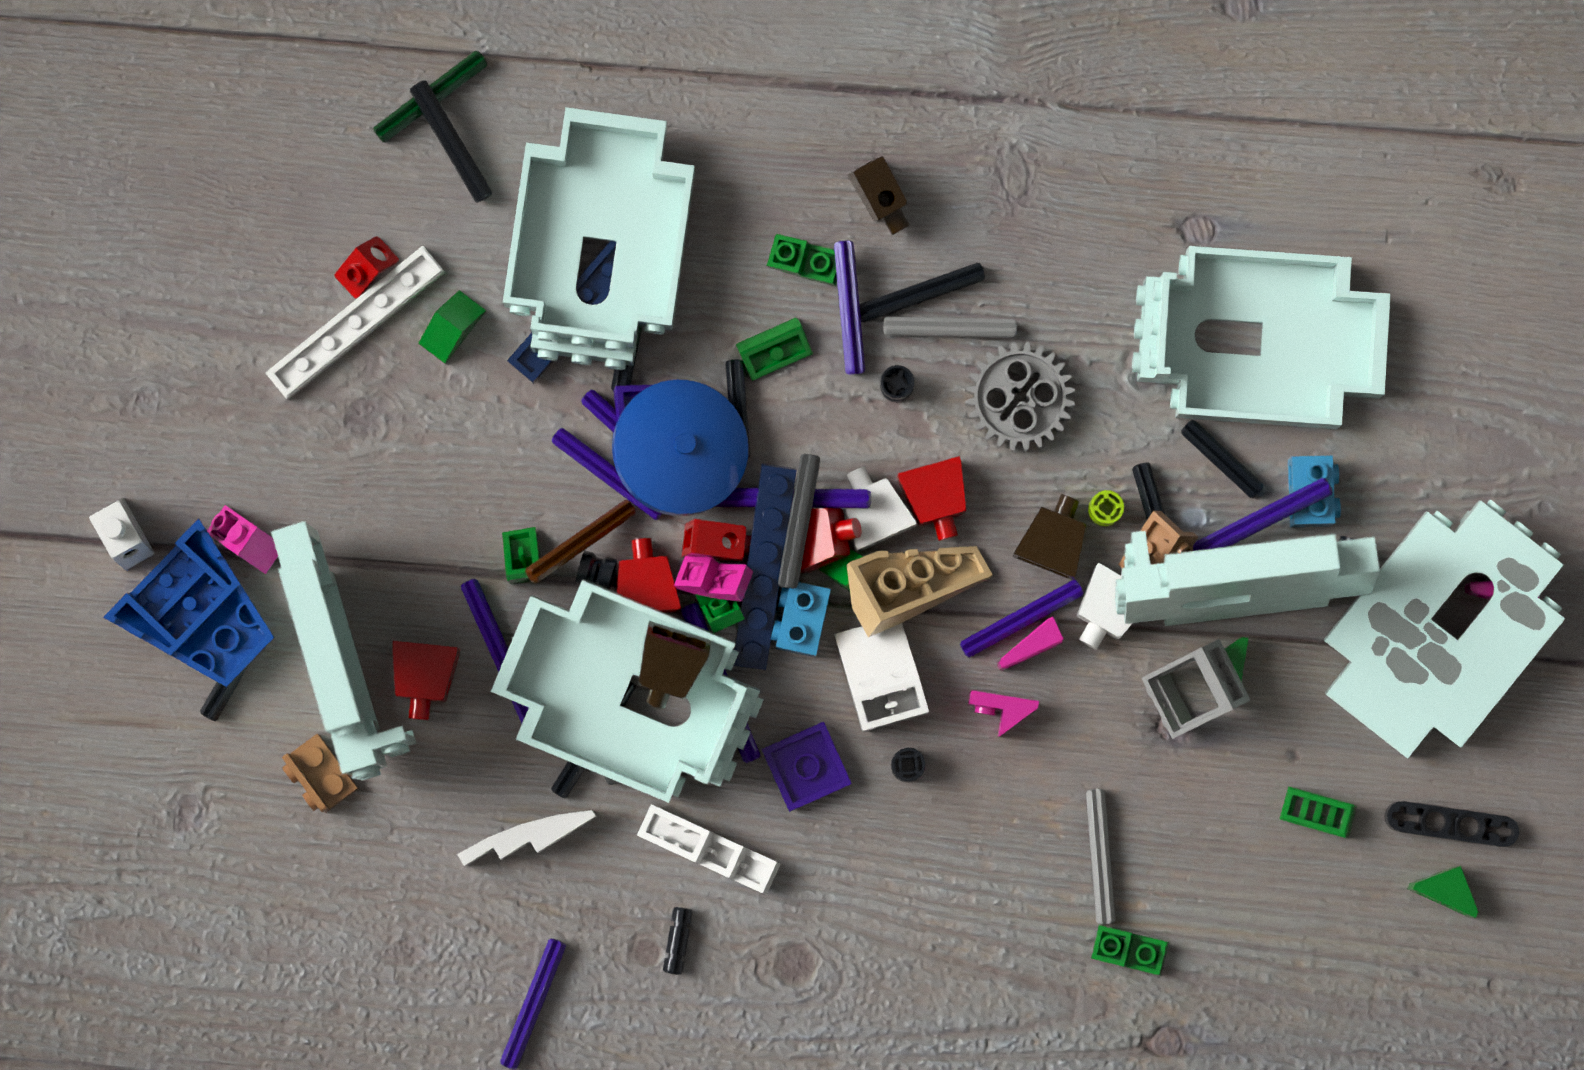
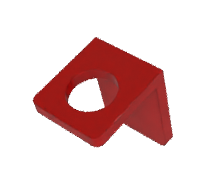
(362, 266)

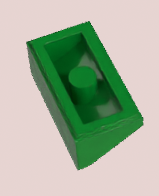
(774, 348)

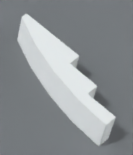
(539, 833)
(708, 849)

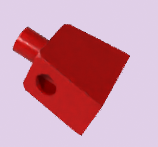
(936, 495)
(706, 537)
(828, 538)
(648, 578)
(423, 674)

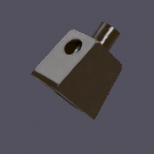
(869, 183)
(1054, 539)
(671, 662)

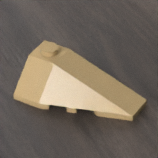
(901, 585)

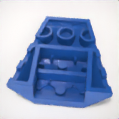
(195, 610)

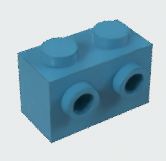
(1304, 471)
(802, 619)

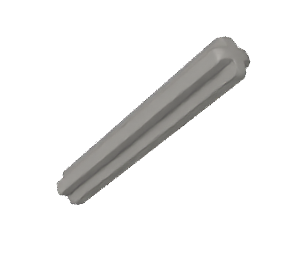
(950, 327)
(1100, 856)

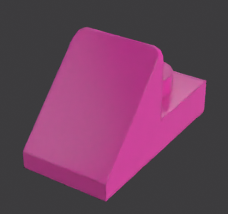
(1011, 708)

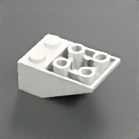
(881, 676)

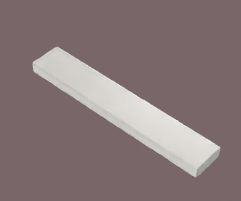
(355, 322)

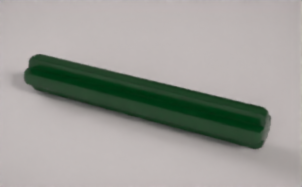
(441, 88)

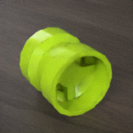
(1102, 512)

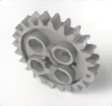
(1043, 415)

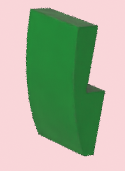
(803, 259)
(720, 612)
(1130, 950)

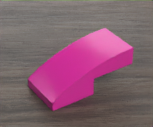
(714, 580)

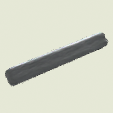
(799, 521)

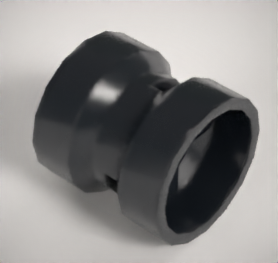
(899, 378)
(589, 566)
(904, 768)

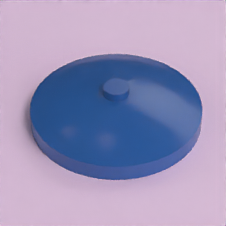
(680, 447)

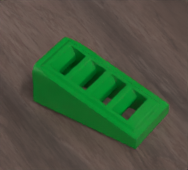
(1347, 818)

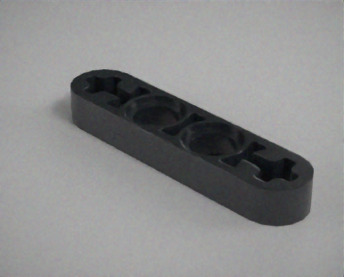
(1451, 827)

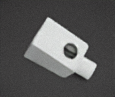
(884, 517)
(121, 534)
(1099, 608)

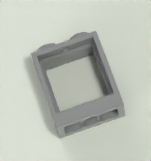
(1219, 676)

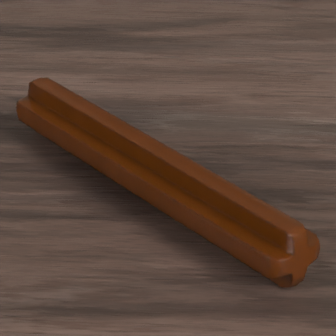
(580, 541)

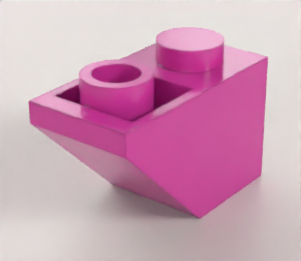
(243, 539)

